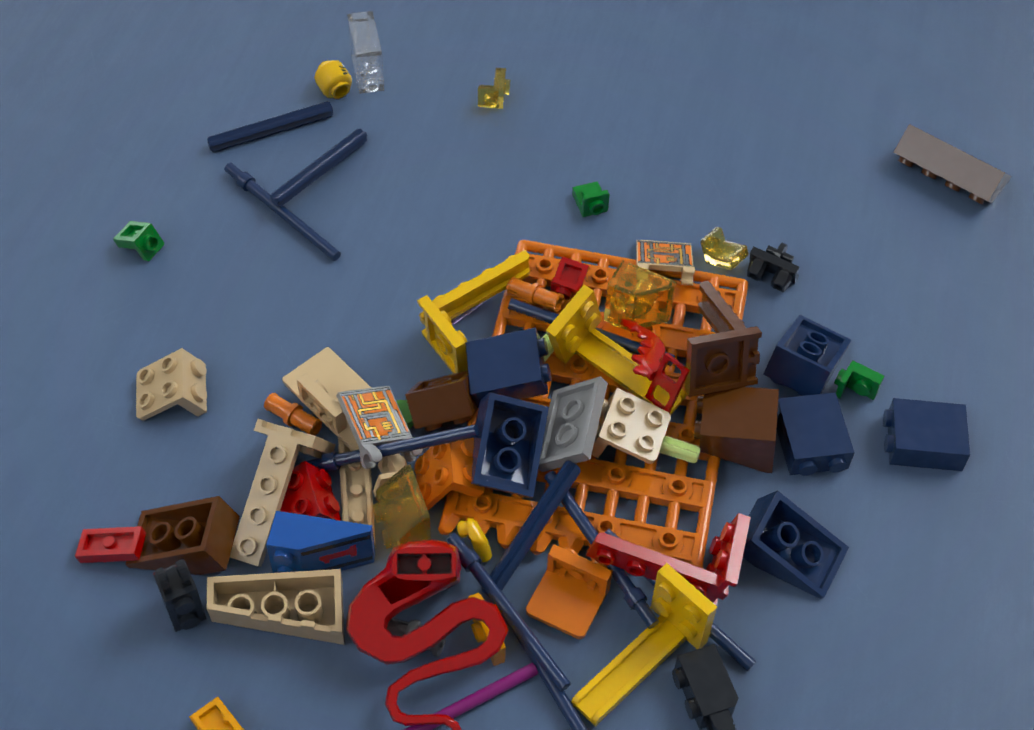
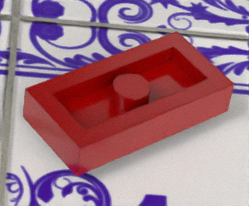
(110, 544)

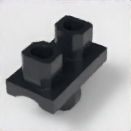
(776, 262)

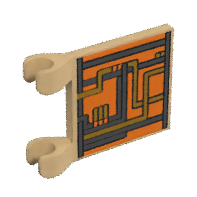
(666, 257)

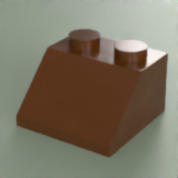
(441, 401)

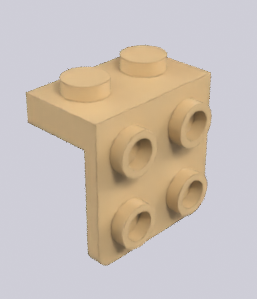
(169, 382)
(631, 426)

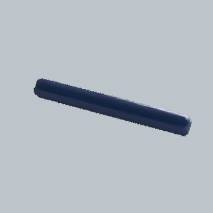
(270, 126)
(318, 168)
(534, 524)

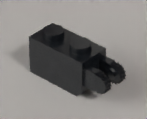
(180, 596)
(706, 688)

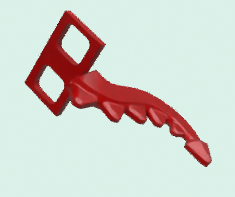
(653, 364)

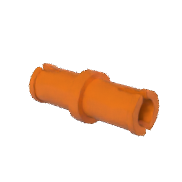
(535, 294)
(292, 414)

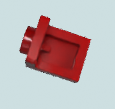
(569, 277)

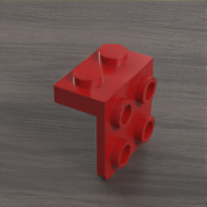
(310, 493)

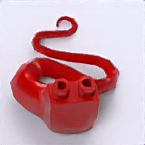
(411, 576)

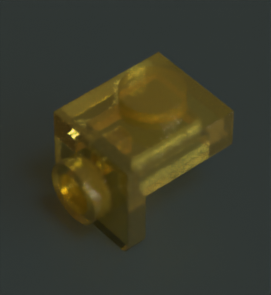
(493, 96)
(722, 252)

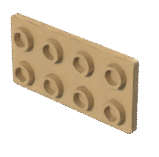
(317, 385)

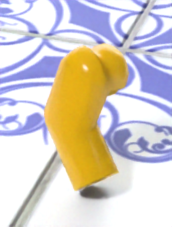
(478, 539)

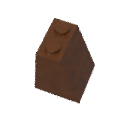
(739, 426)

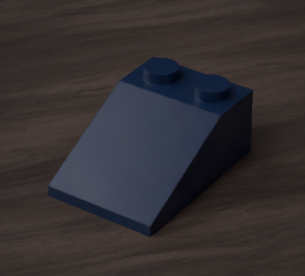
(806, 357)
(508, 444)
(792, 545)

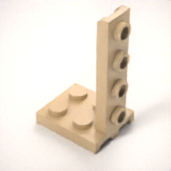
(270, 486)

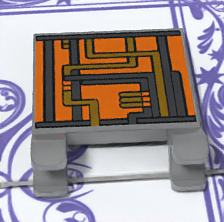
(374, 422)

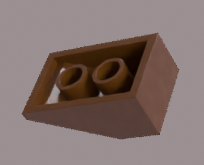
(190, 531)

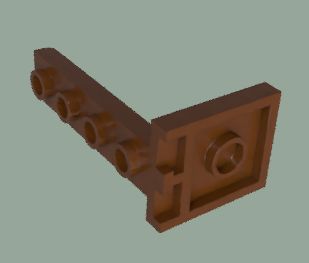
(722, 358)

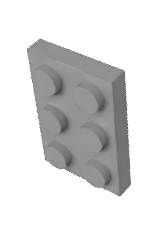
(572, 423)

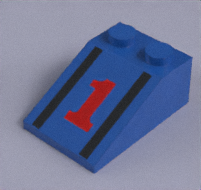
(318, 543)

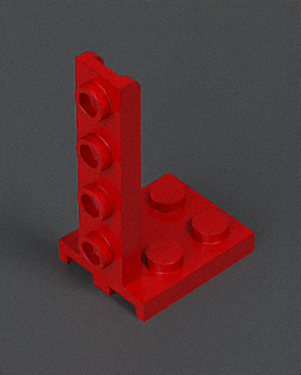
(712, 582)

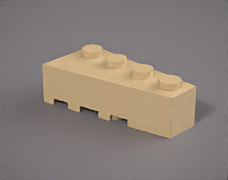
(282, 603)

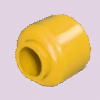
(333, 79)

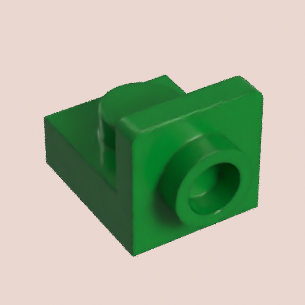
(591, 199)
(141, 237)
(860, 379)

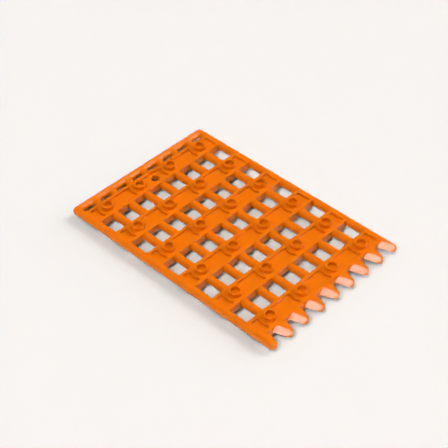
(600, 476)

